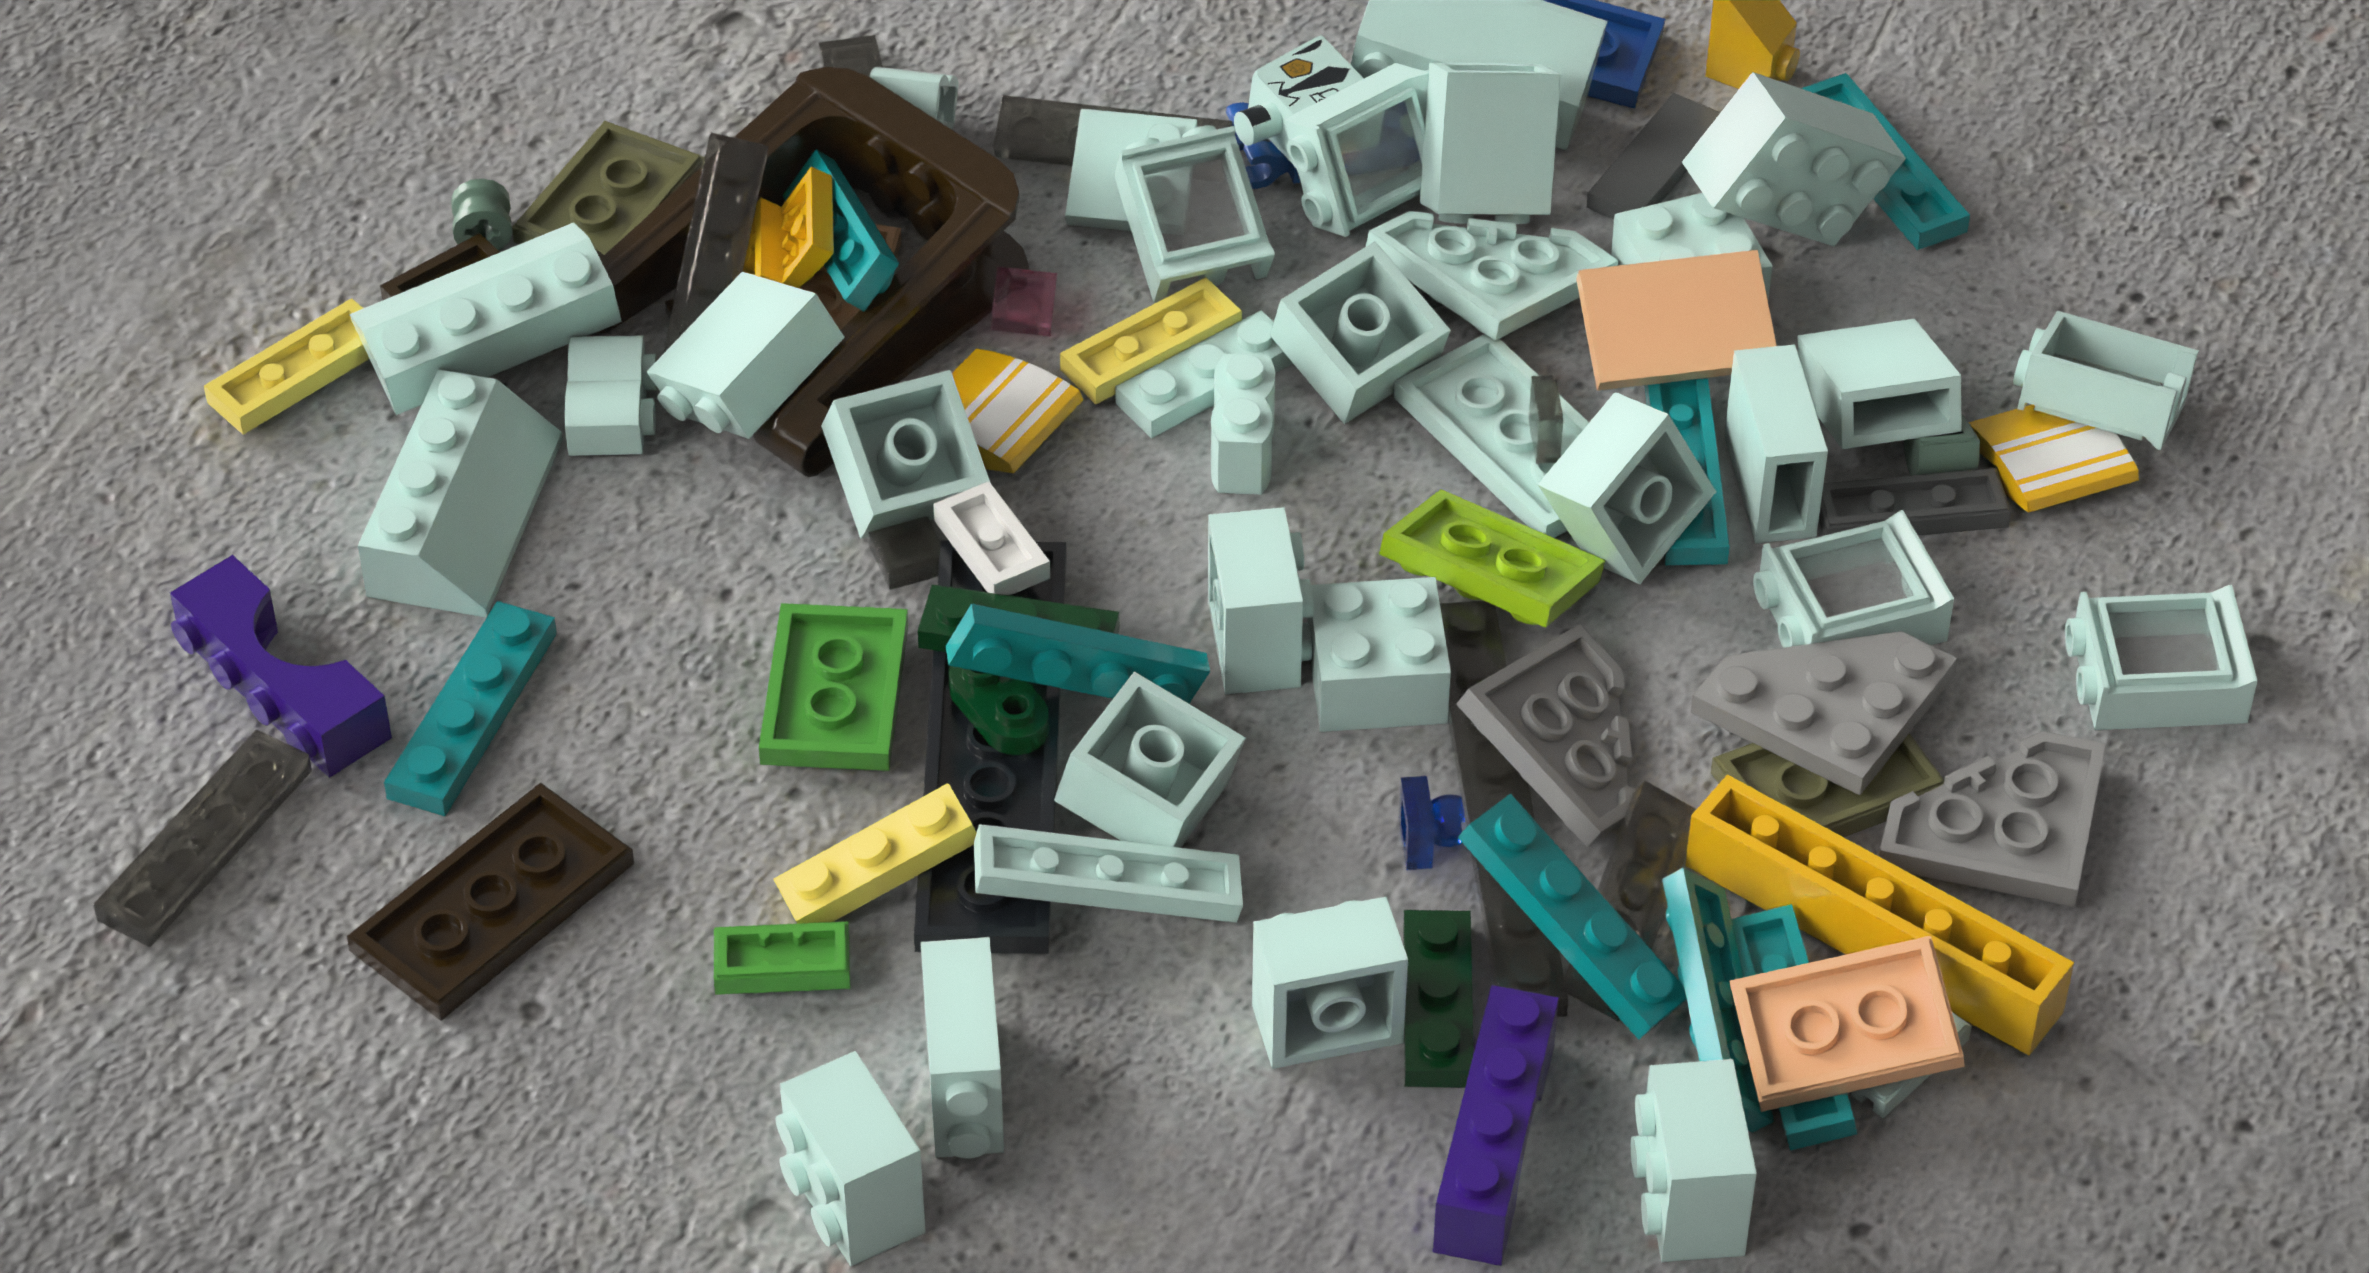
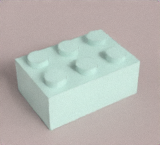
(1793, 160)

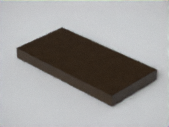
(490, 901)

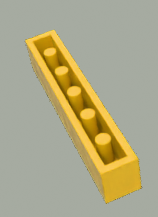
(1866, 903)

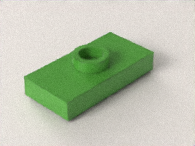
(781, 958)

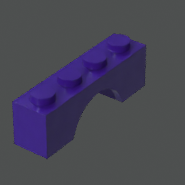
(317, 708)
(1494, 1124)

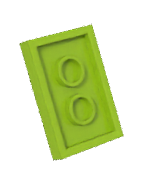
(1492, 558)

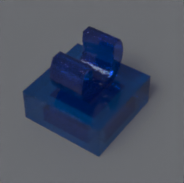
(1427, 822)

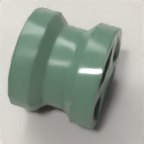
(484, 209)

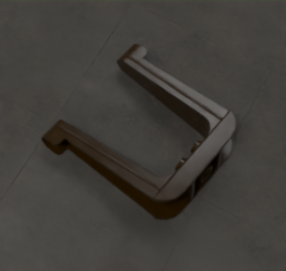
(906, 165)

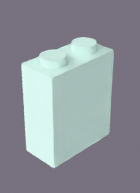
(1489, 141)
(745, 355)
(1881, 383)
(1775, 443)
(962, 1047)

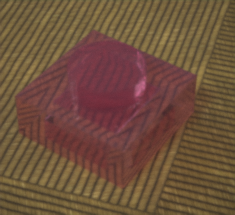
(1023, 301)

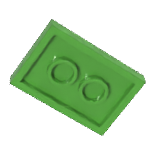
(834, 687)

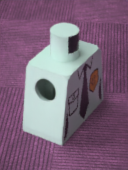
(1290, 86)

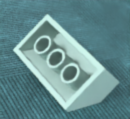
(1486, 32)
(488, 315)
(458, 497)

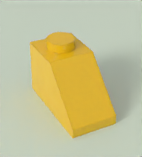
(1750, 39)

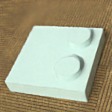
(1100, 138)

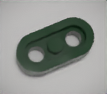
(988, 705)

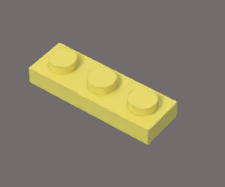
(1148, 338)
(288, 370)
(877, 858)

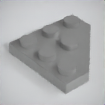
(1828, 703)
(1562, 729)
(2005, 821)

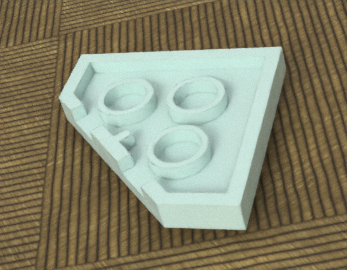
(1488, 269)

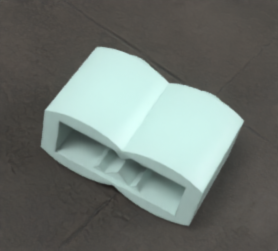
(930, 92)
(608, 395)
(1242, 423)

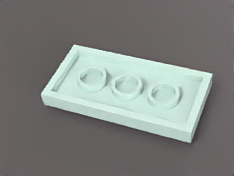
(1480, 413)

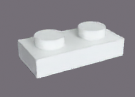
(991, 540)

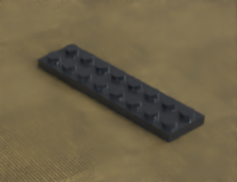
(991, 790)

